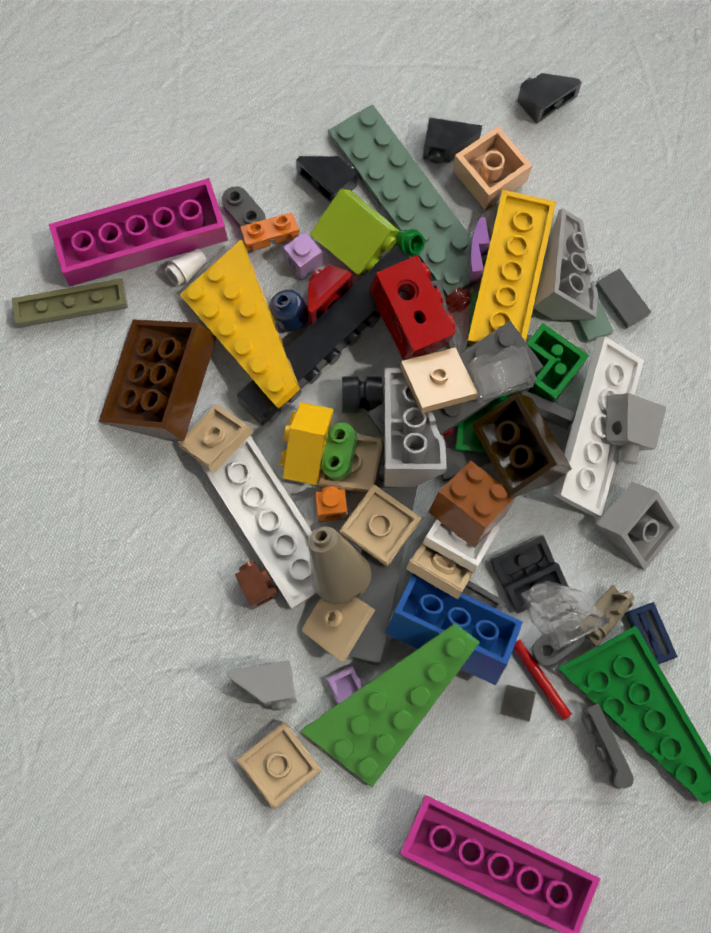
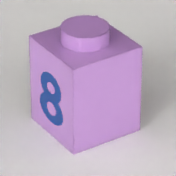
(303, 256)

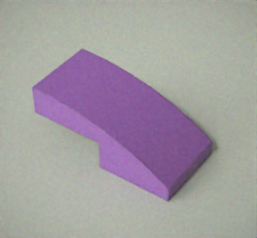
(479, 247)

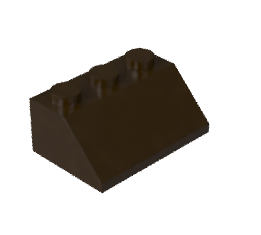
(521, 445)

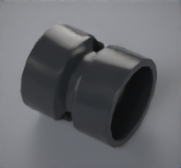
(361, 394)

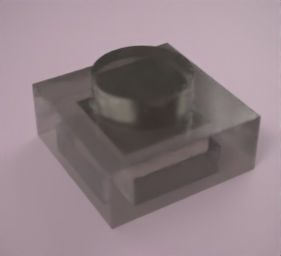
(517, 703)

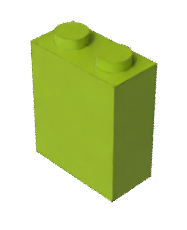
(354, 232)

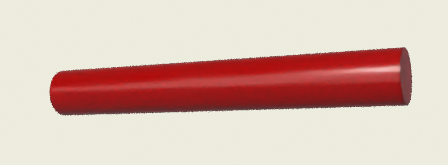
(541, 680)

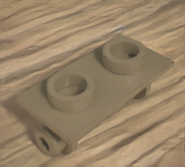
(613, 606)

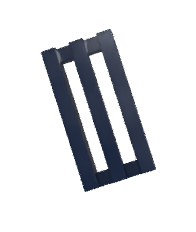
(651, 607)

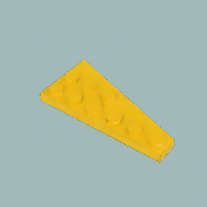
(238, 314)

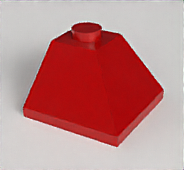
(325, 289)

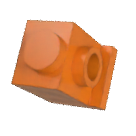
(331, 504)

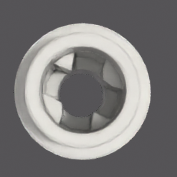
(184, 267)

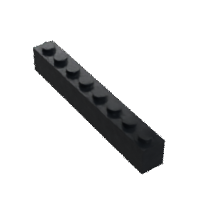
(324, 340)

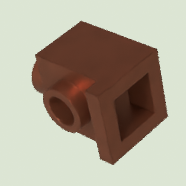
(255, 584)

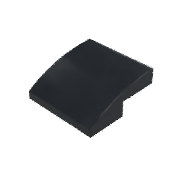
(524, 567)

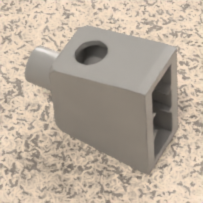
(633, 424)

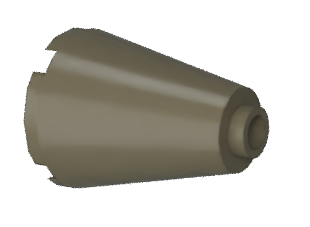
(337, 567)

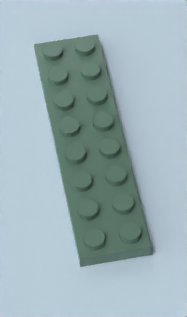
(406, 195)

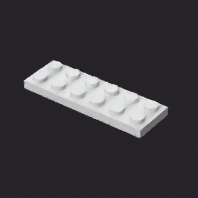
(588, 452)
(267, 520)

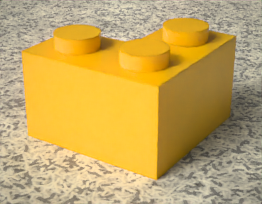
(306, 443)

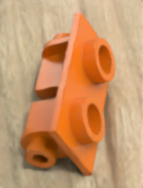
(280, 228)

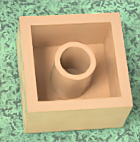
(491, 166)

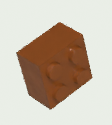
(471, 504)

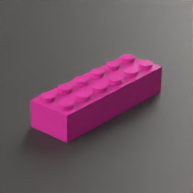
(138, 232)
(499, 866)

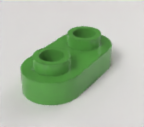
(339, 450)

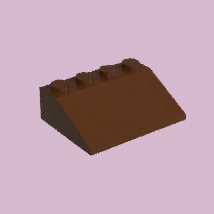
(158, 378)

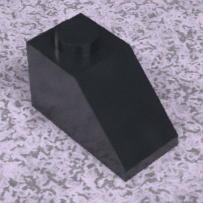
(547, 94)
(448, 138)
(327, 174)

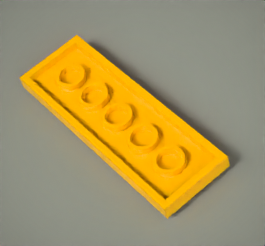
(512, 265)

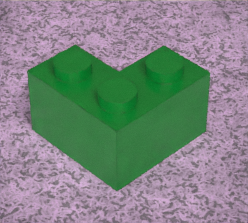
(560, 362)

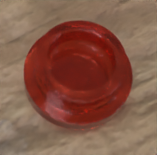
(458, 300)

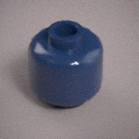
(288, 310)

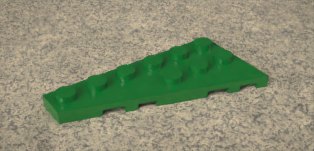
(643, 704)

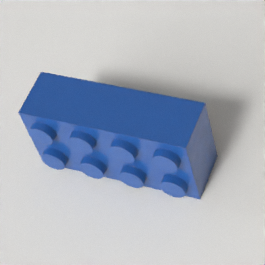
(428, 611)

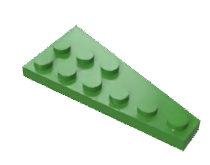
(383, 714)

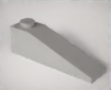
(565, 275)
(411, 439)

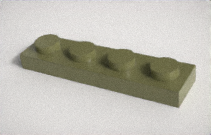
(69, 303)

